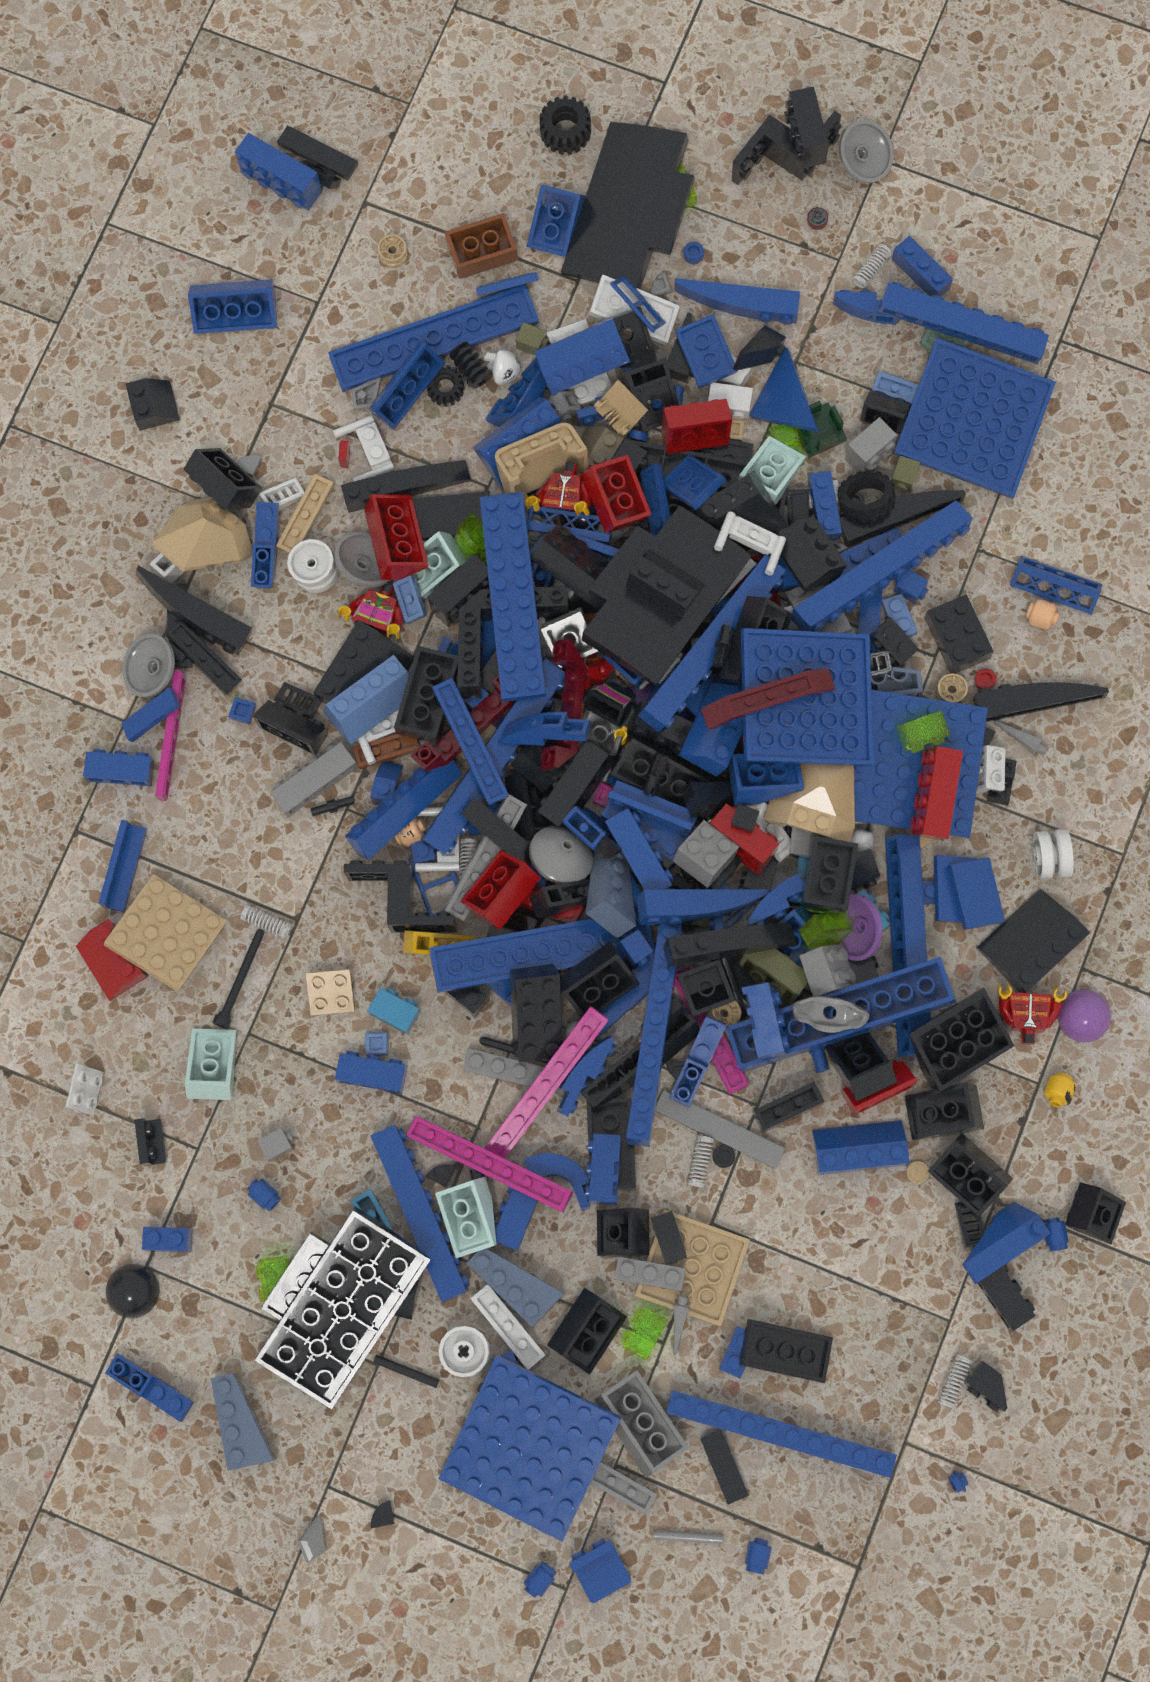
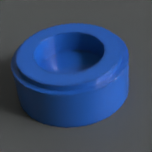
(693, 253)
(637, 435)

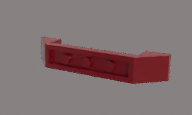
(566, 655)
(766, 696)
(447, 747)

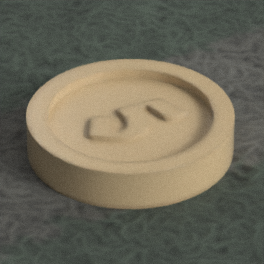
(917, 1172)

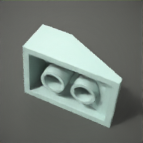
(775, 466)
(443, 560)
(211, 1064)
(468, 1216)

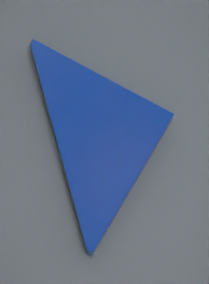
(784, 398)

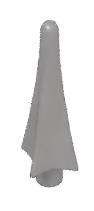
(1030, 742)
(681, 1311)

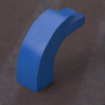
(558, 1165)

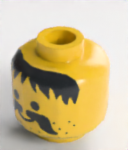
(1060, 1090)

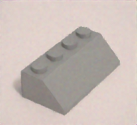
(643, 1424)

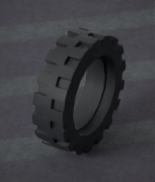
(861, 481)

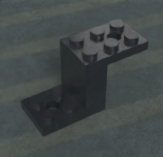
(774, 142)
(647, 372)
(400, 897)

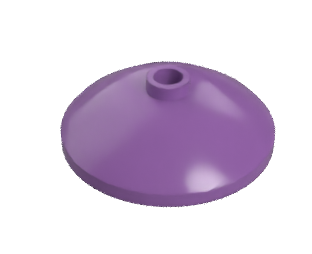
(867, 928)

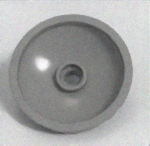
(874, 149)
(357, 559)
(148, 665)
(557, 862)

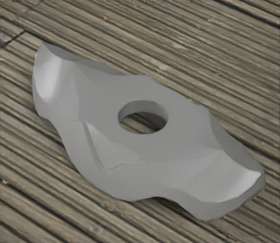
(847, 1014)

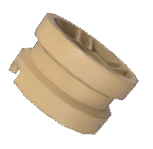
(392, 243)
(957, 683)
(731, 1016)

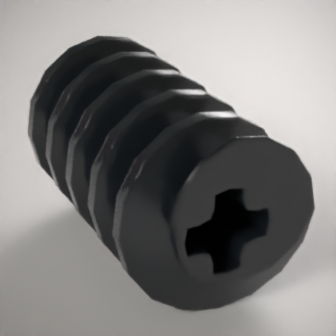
(470, 366)

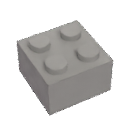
(871, 447)
(568, 627)
(705, 853)
(827, 969)

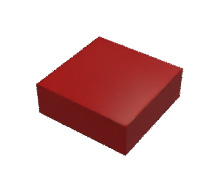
(344, 454)

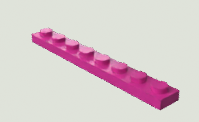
(546, 1082)
(489, 1164)

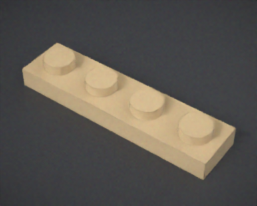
(305, 513)

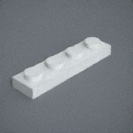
(508, 1327)

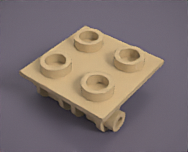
(620, 408)
(330, 992)

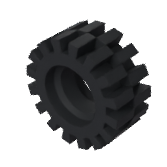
(453, 394)

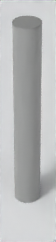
(688, 1537)

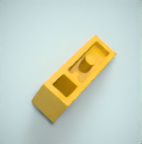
(420, 942)

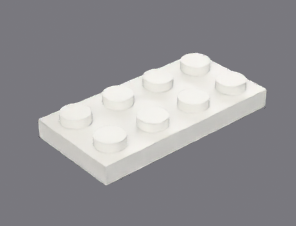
(609, 303)
(592, 388)

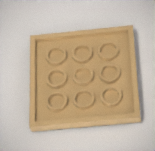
(165, 933)
(710, 1270)

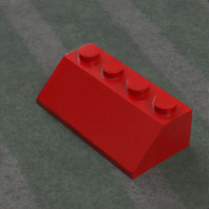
(395, 536)

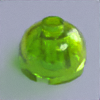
(470, 536)

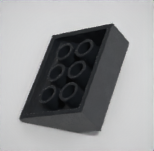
(747, 500)
(357, 657)
(1033, 941)
(959, 1040)

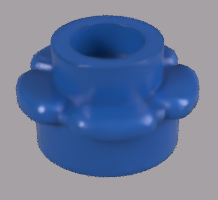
(958, 1481)

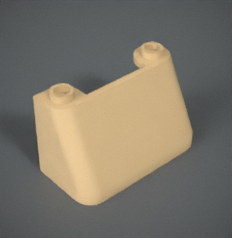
(534, 459)

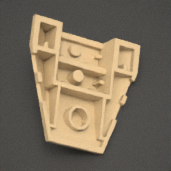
(203, 536)
(823, 806)

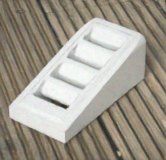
(278, 489)

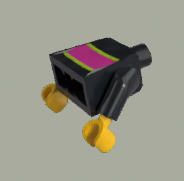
(612, 704)

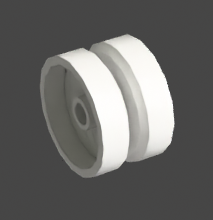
(313, 566)
(1053, 854)
(451, 1348)

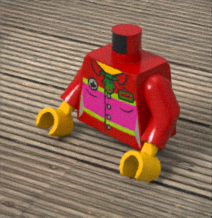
(376, 611)

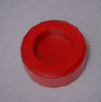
(985, 679)

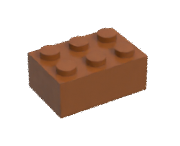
(481, 246)

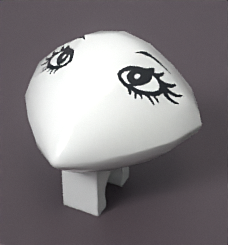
(504, 366)

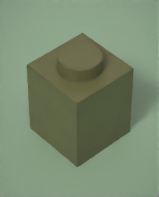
(531, 338)
(905, 474)

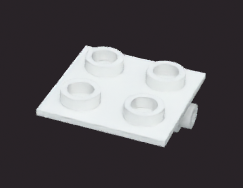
(84, 1089)

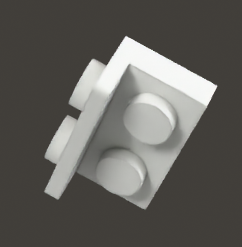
(991, 769)

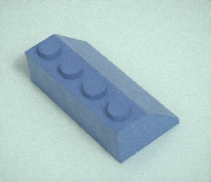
(368, 700)

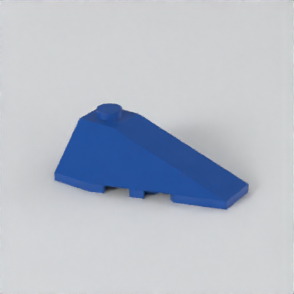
(520, 395)
(1008, 1235)

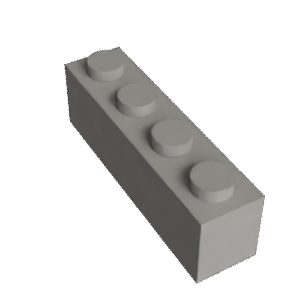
(314, 779)

